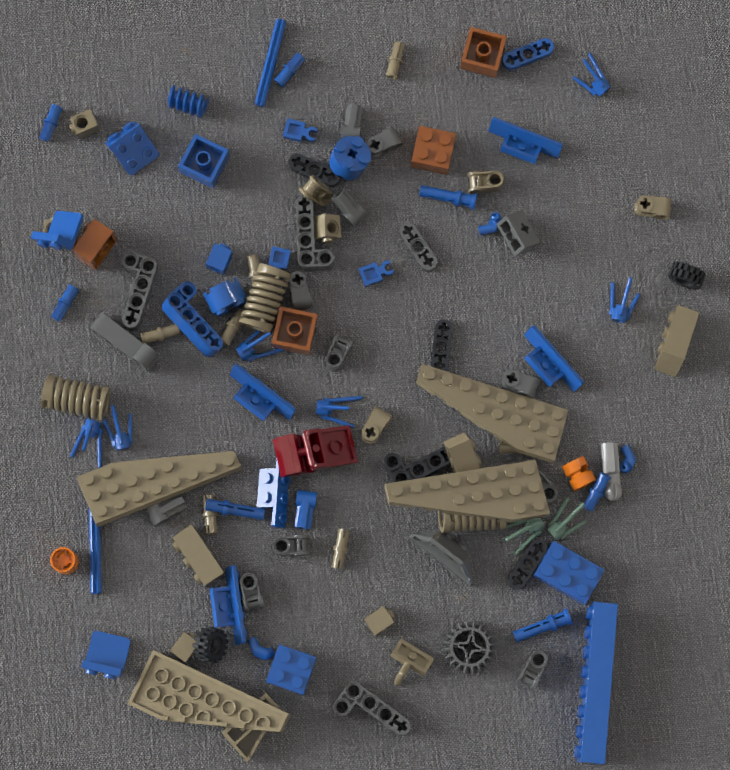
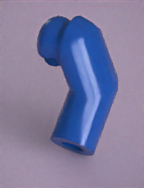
(629, 459)
(258, 651)

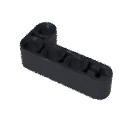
(424, 462)

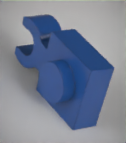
(295, 130)
(279, 258)
(373, 274)

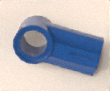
(305, 505)

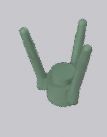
(532, 526)
(558, 529)

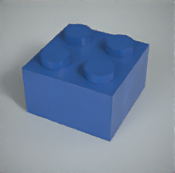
(204, 161)
(291, 669)

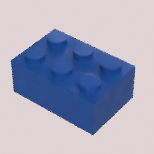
(568, 573)

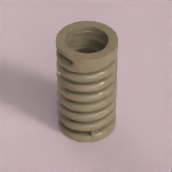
(253, 315)
(77, 392)
(461, 522)

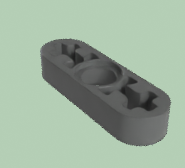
(421, 261)

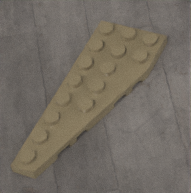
(519, 421)
(138, 484)
(495, 492)
(188, 696)

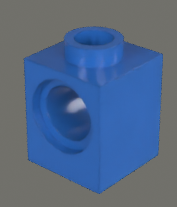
(219, 258)

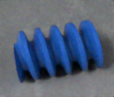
(188, 103)

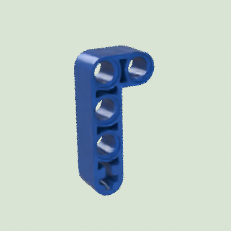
(195, 321)

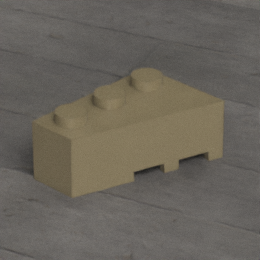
(676, 341)
(246, 740)

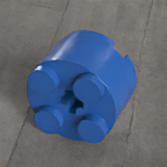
(350, 157)
(225, 296)

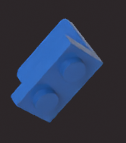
(132, 147)
(61, 232)
(106, 655)

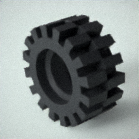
(687, 275)
(204, 651)

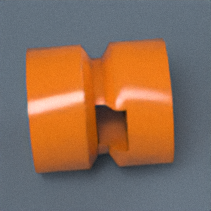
(579, 473)
(64, 561)

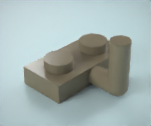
(411, 658)

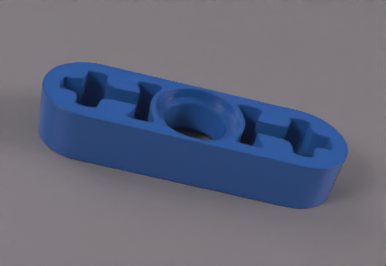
(538, 44)

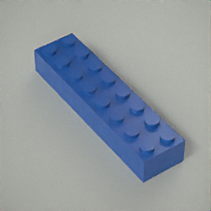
(597, 683)

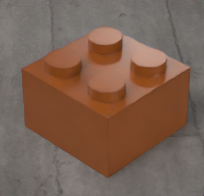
(483, 52)
(433, 150)
(94, 244)
(294, 330)

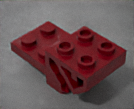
(315, 450)

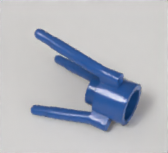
(600, 85)
(620, 313)
(246, 348)
(326, 407)
(90, 430)
(121, 440)

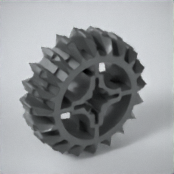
(472, 630)

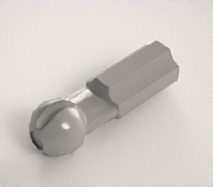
(610, 466)

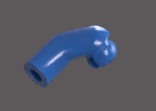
(491, 227)

